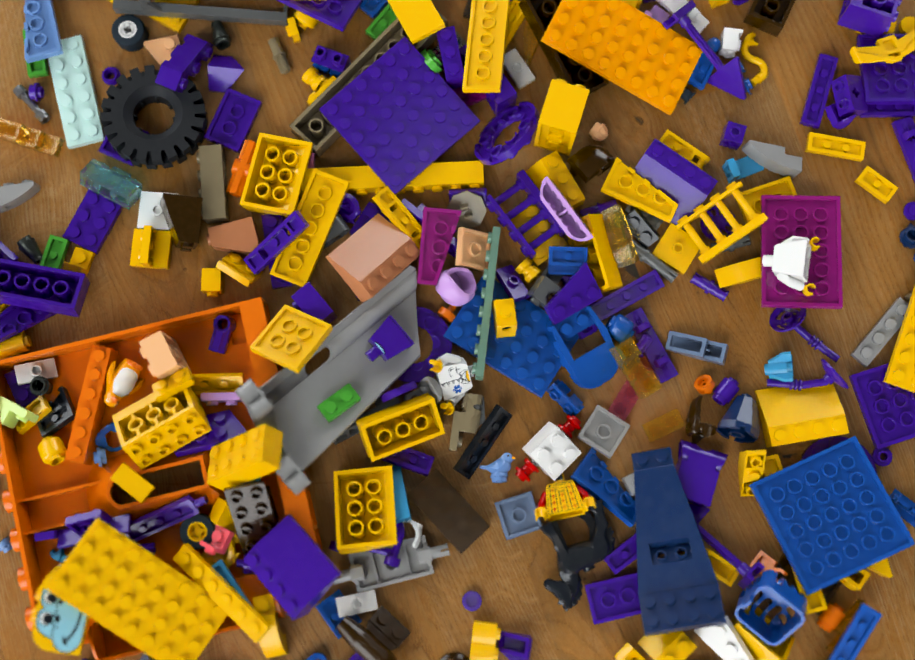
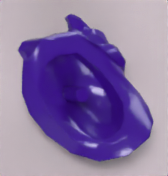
(349, 209)

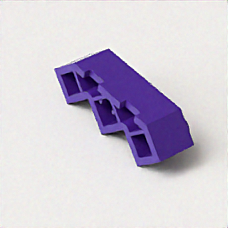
(184, 61)

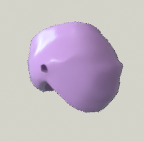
(456, 286)

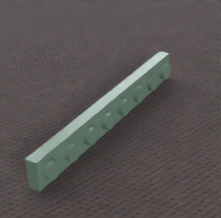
(485, 310)

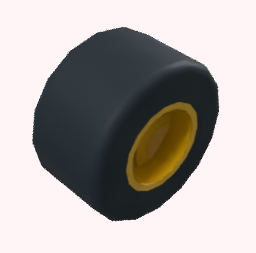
(191, 532)

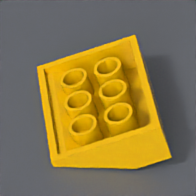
(276, 175)
(800, 415)
(364, 509)

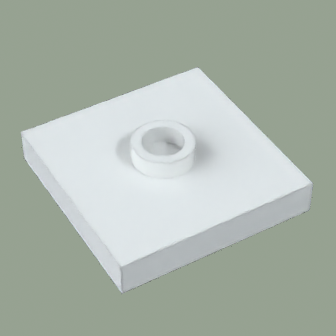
(151, 212)

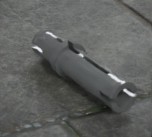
(655, 263)

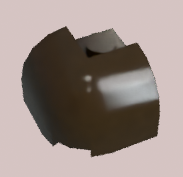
(590, 162)

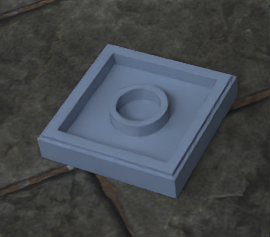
(518, 515)

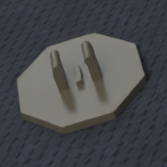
(472, 209)

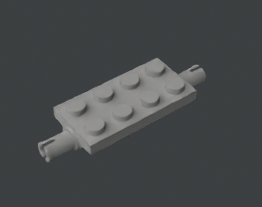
(370, 572)

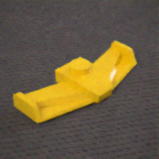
(886, 49)

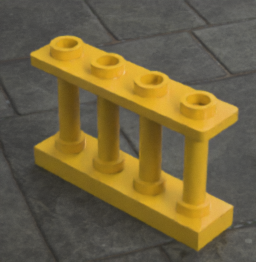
(738, 230)

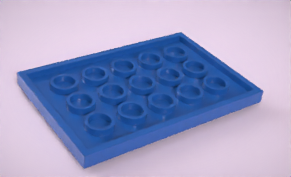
(524, 358)

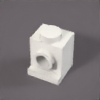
(730, 42)

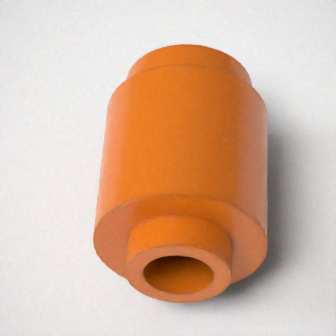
(831, 618)

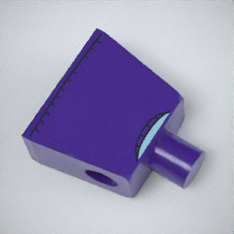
(388, 341)

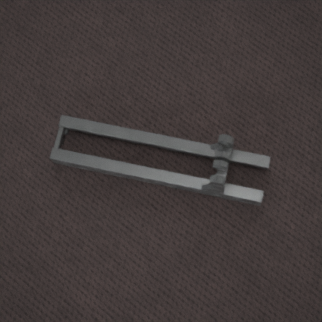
(157, 9)

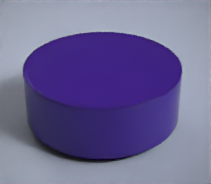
(472, 600)

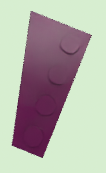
(436, 237)

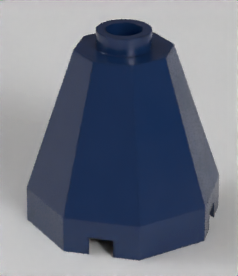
(740, 420)

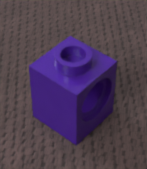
(732, 135)

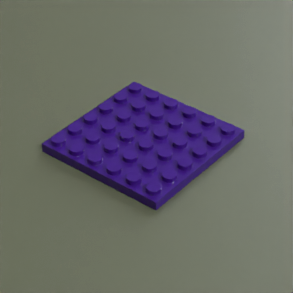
(399, 115)

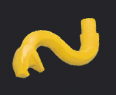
(762, 75)

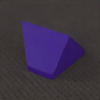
(223, 73)
(515, 645)

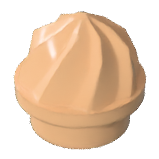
(599, 132)

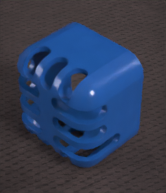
(782, 596)

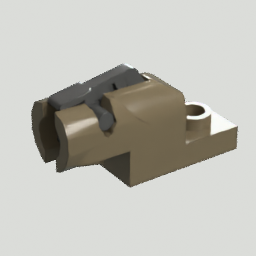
(468, 420)

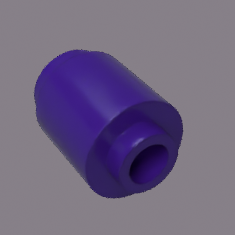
(725, 391)

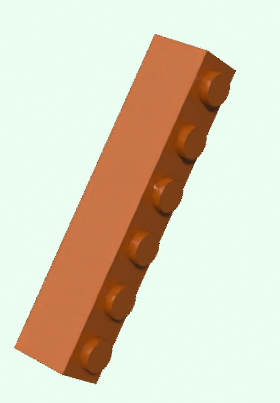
(90, 406)

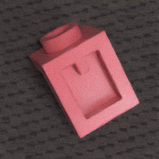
(220, 541)

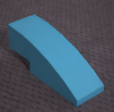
(401, 501)

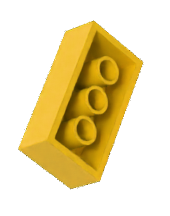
(400, 426)
(245, 457)

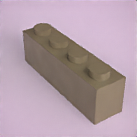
(213, 183)

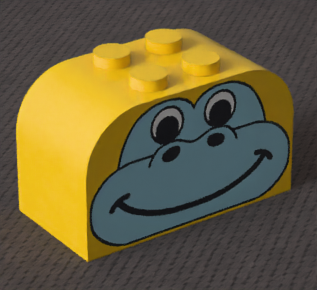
(56, 623)

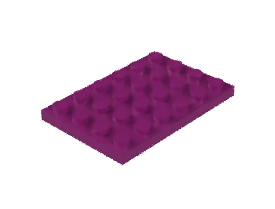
(804, 218)

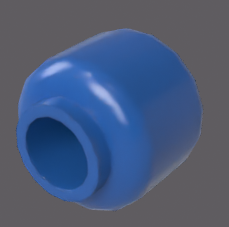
(620, 327)

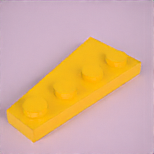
(632, 189)

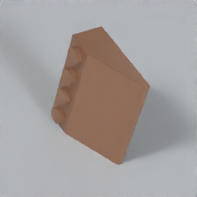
(373, 257)

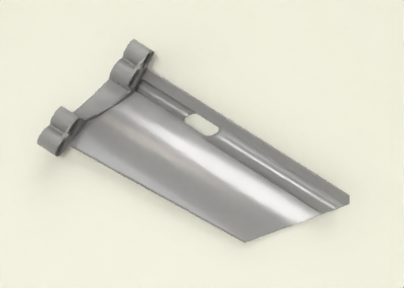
(292, 398)

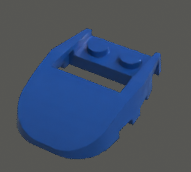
(594, 366)

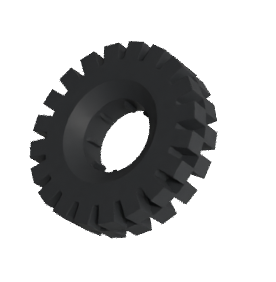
(162, 149)

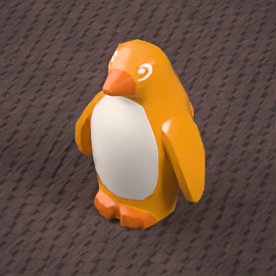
(122, 381)

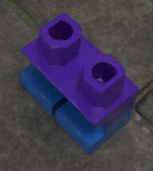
(330, 61)

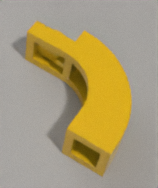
(274, 641)

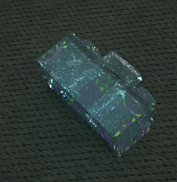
(111, 183)

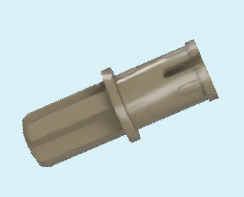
(279, 55)

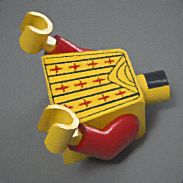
(563, 500)

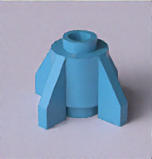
(780, 367)

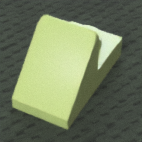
(12, 412)

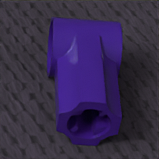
(220, 336)

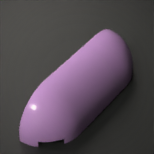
(563, 212)

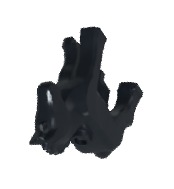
(579, 555)

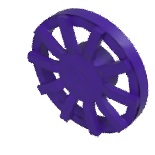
(719, 221)

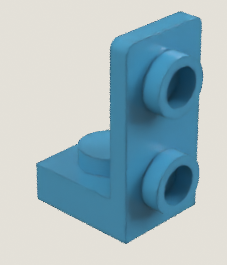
(740, 168)

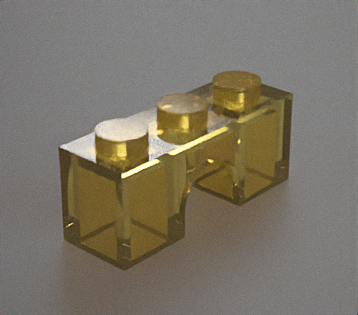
(627, 357)

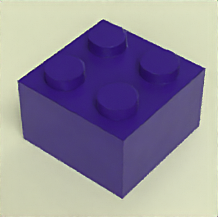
(311, 303)

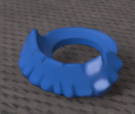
(101, 438)

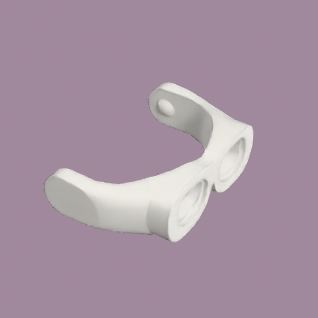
(418, 529)

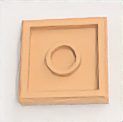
(471, 249)

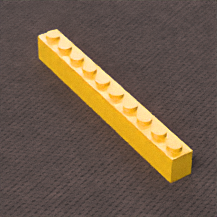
(435, 178)

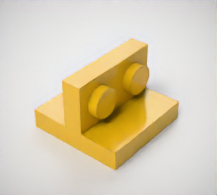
(151, 248)

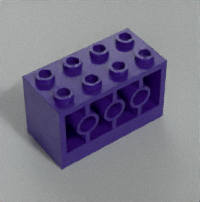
(869, 16)

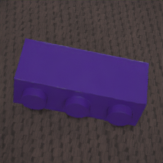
(450, 57)

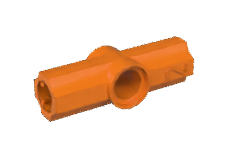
(240, 169)

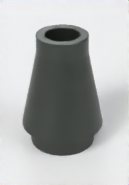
(220, 36)
(30, 248)
(40, 386)

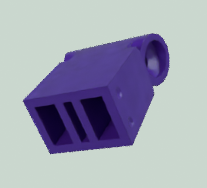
(698, 472)

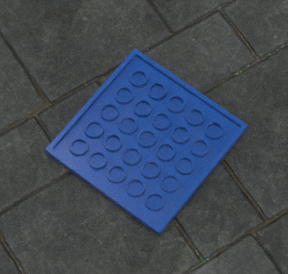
(831, 515)

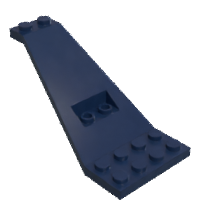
(677, 589)

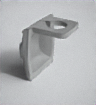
(428, 385)

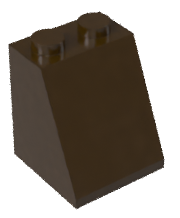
(183, 219)

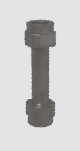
(41, 115)

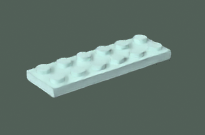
(76, 94)

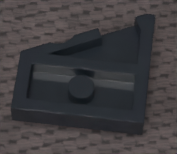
(61, 414)

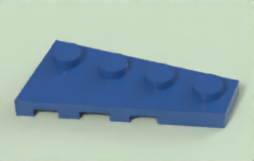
(599, 482)

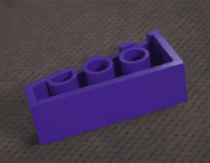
(497, 101)

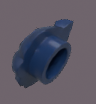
(907, 236)

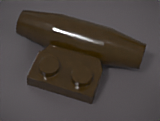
(377, 639)

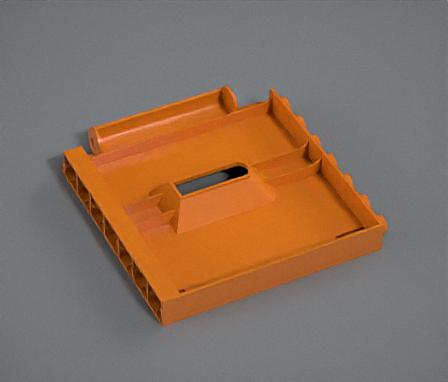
(48, 494)

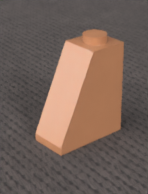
(235, 237)

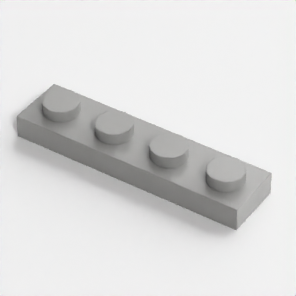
(880, 333)

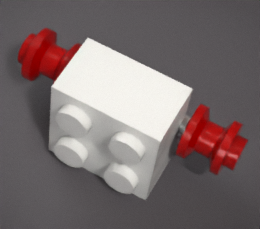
(550, 450)

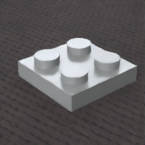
(603, 431)

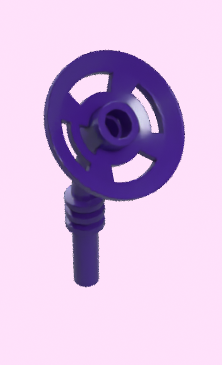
(792, 323)
(829, 378)

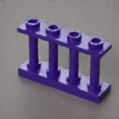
(524, 183)

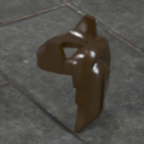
(694, 426)

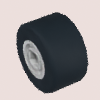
(132, 39)

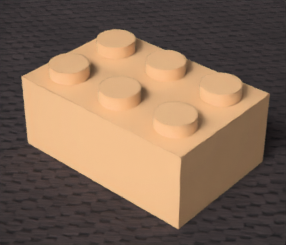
(162, 355)

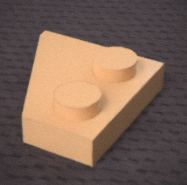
(162, 47)

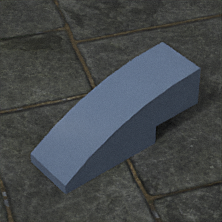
(697, 347)

